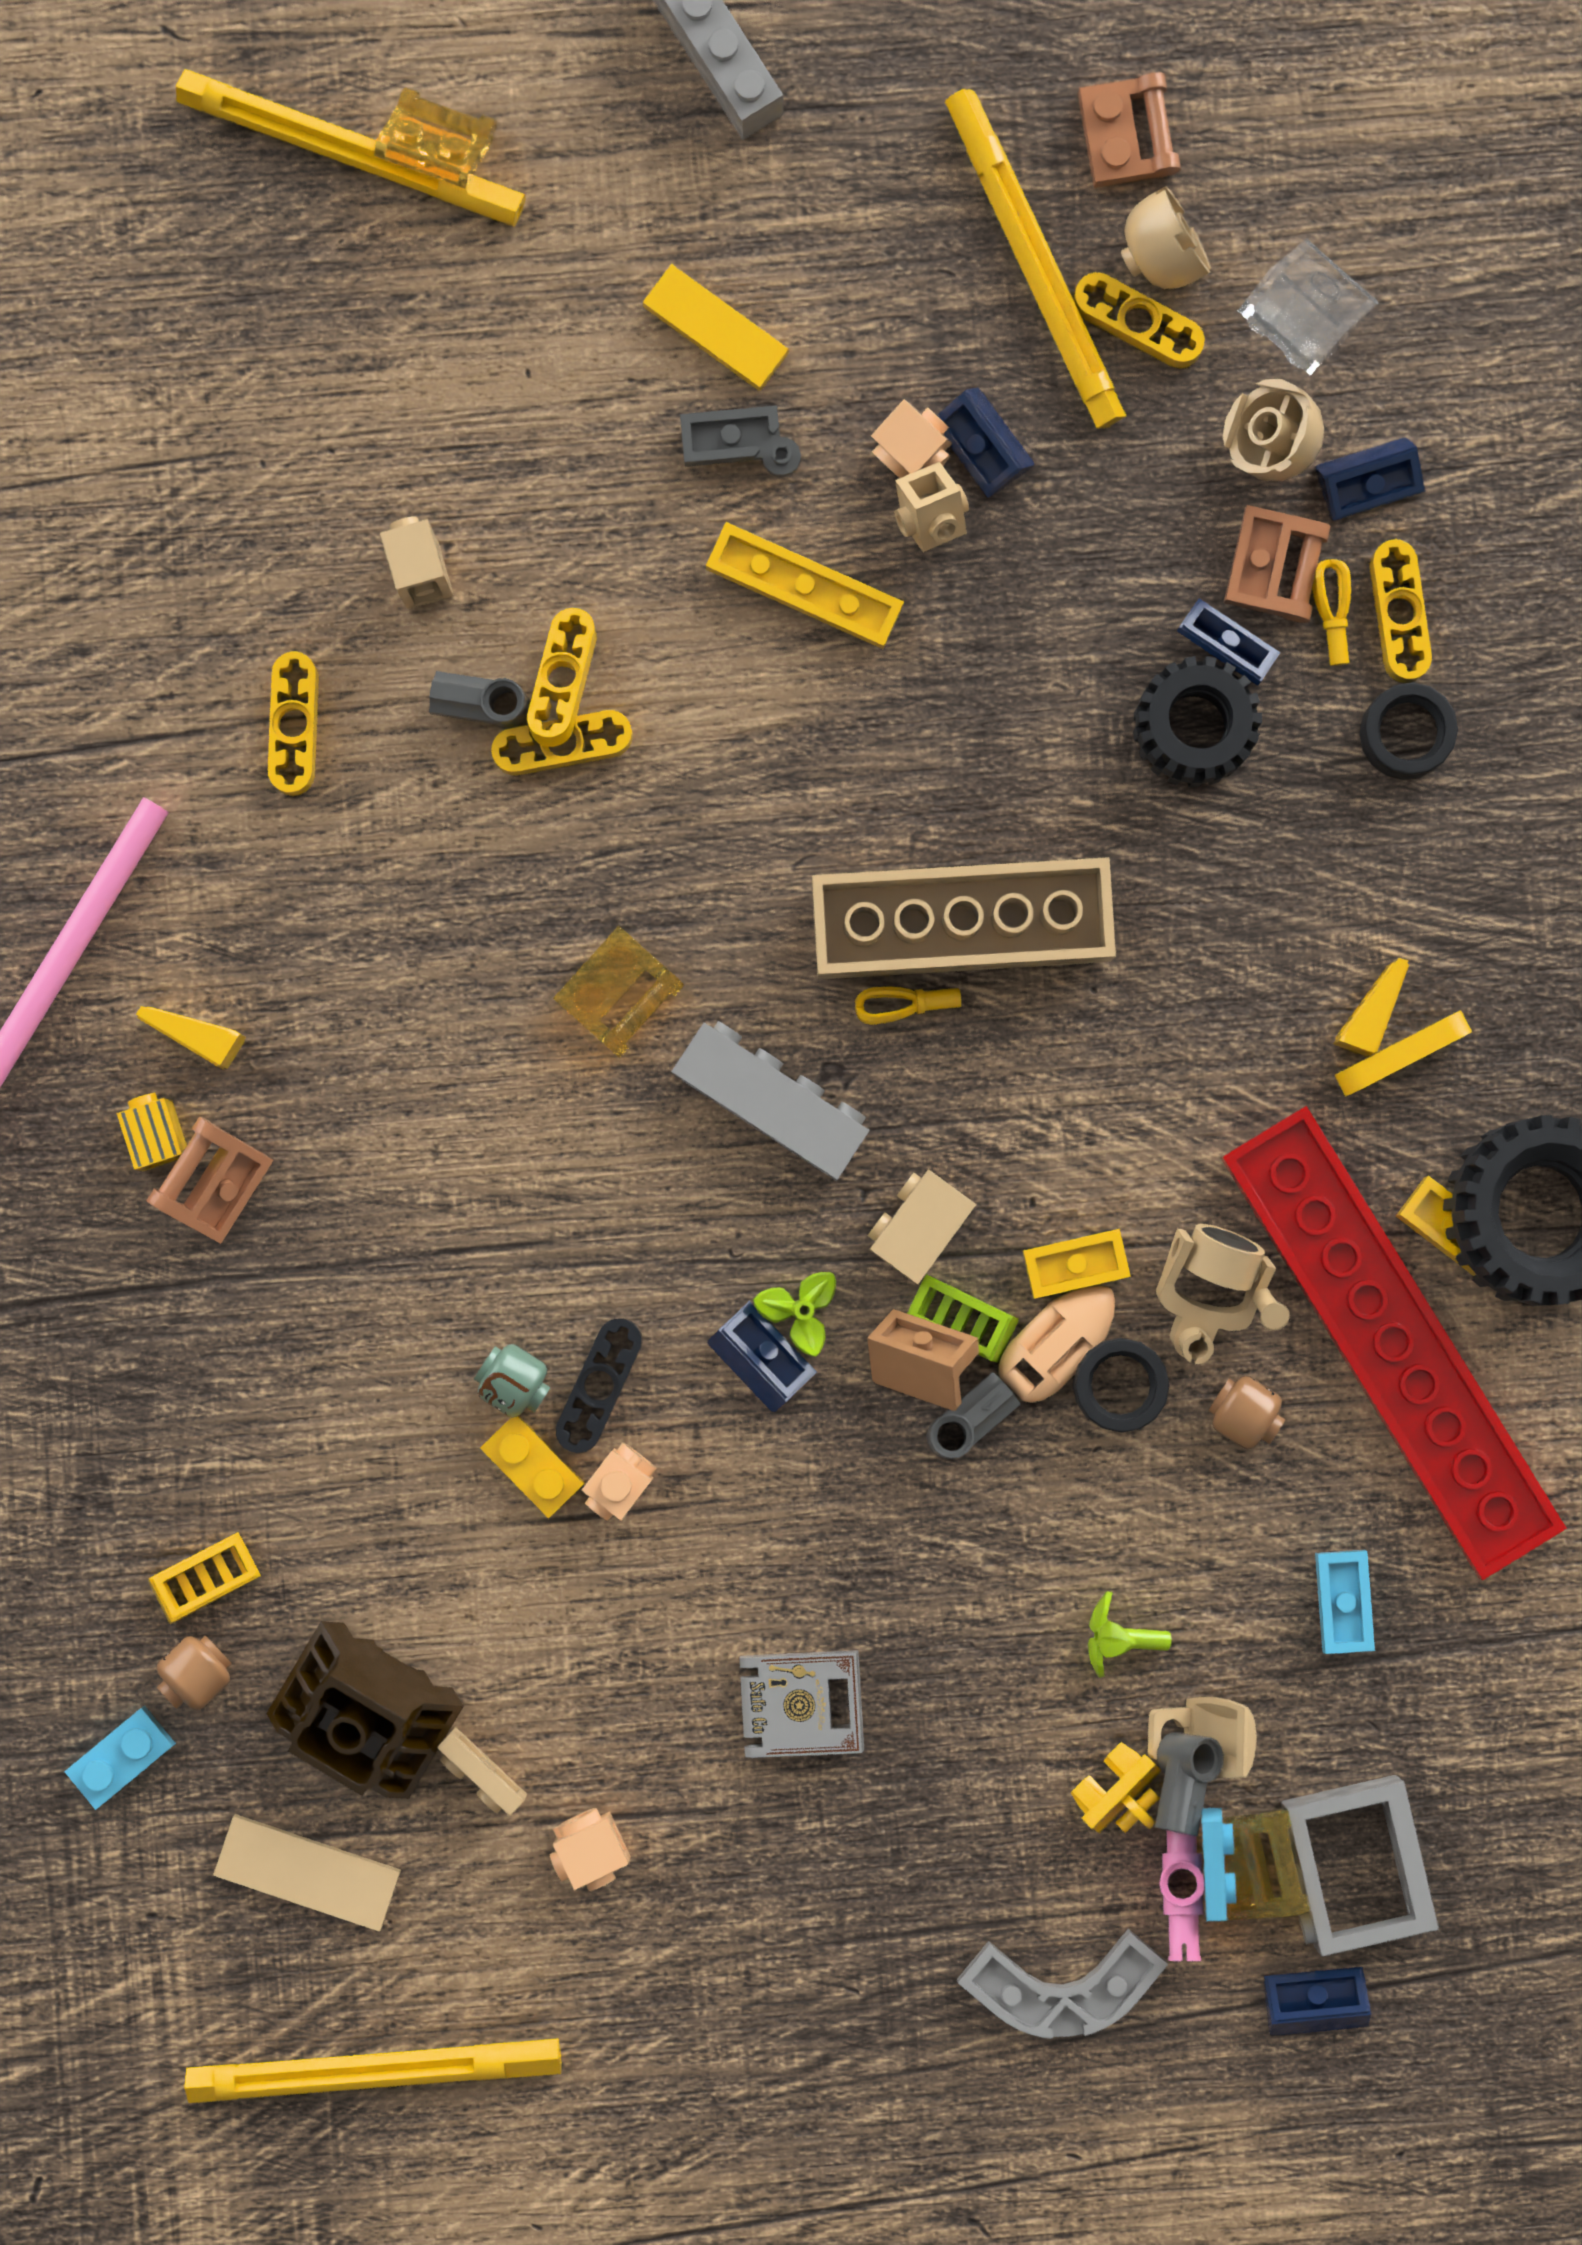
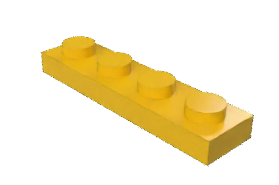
(804, 585)

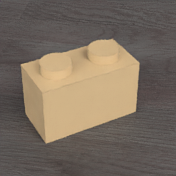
(416, 562)
(920, 1226)

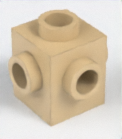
(931, 507)

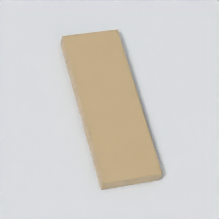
(307, 1872)

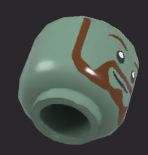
(512, 1380)

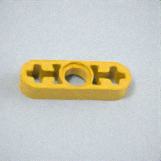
(1177, 324)
(1382, 578)
(306, 688)
(567, 697)
(595, 725)
(1403, 1053)

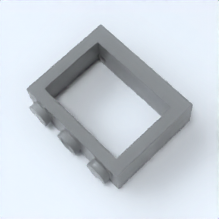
(1407, 1855)

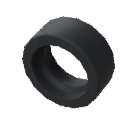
(1429, 700)
(1157, 1392)

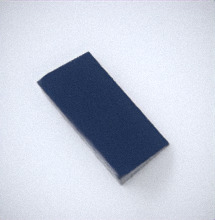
(984, 442)
(1370, 478)
(1228, 641)
(761, 1357)
(1317, 2001)

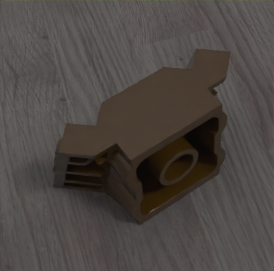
(362, 1713)

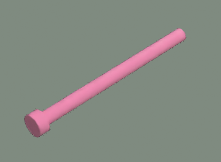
(78, 932)

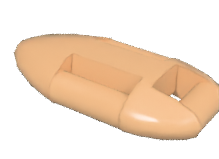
(1058, 1341)

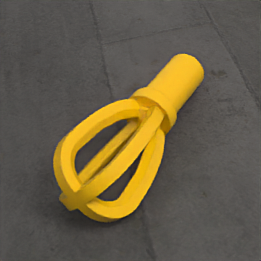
(1334, 626)
(921, 1002)

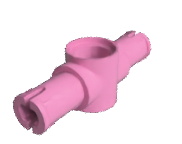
(1182, 1912)

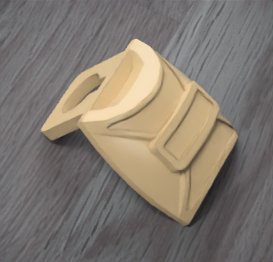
(1215, 1718)

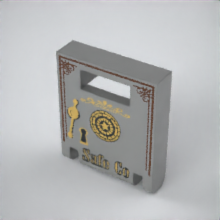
(792, 1704)

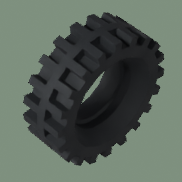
(1476, 1203)

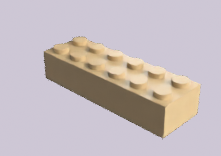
(963, 918)

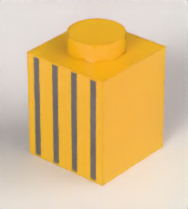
(151, 1132)

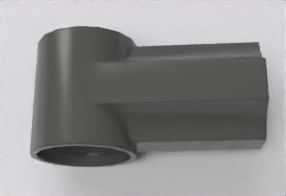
(475, 698)
(976, 1416)
(1188, 1766)

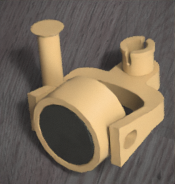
(1225, 1261)

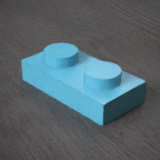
(1344, 1601)
(120, 1757)
(1217, 1842)

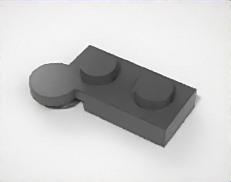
(738, 437)

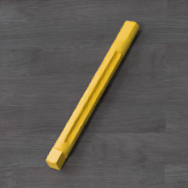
(340, 144)
(1035, 259)
(373, 2070)

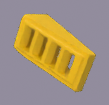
(1369, 1020)
(207, 1040)
(168, 1602)

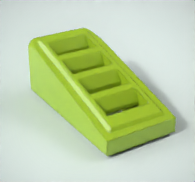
(1002, 1333)

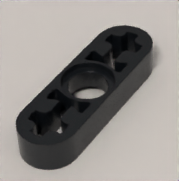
(573, 1414)

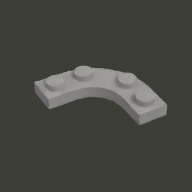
(1066, 2008)

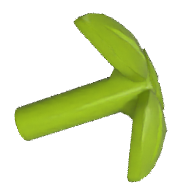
(814, 1293)
(1114, 1640)

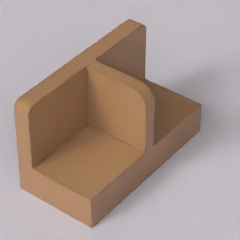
(920, 1358)

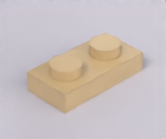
(495, 1786)

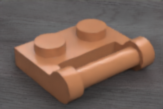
(1112, 131)
(1261, 559)
(222, 1187)

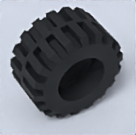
(1220, 688)

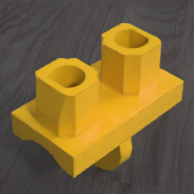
(1103, 1806)

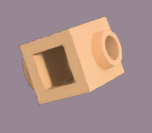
(911, 440)
(618, 1482)
(589, 1850)

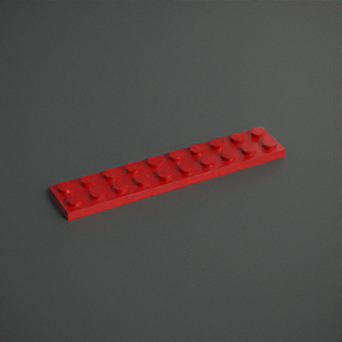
(1393, 1343)

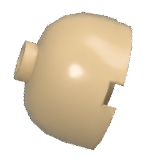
(1163, 243)
(1274, 431)

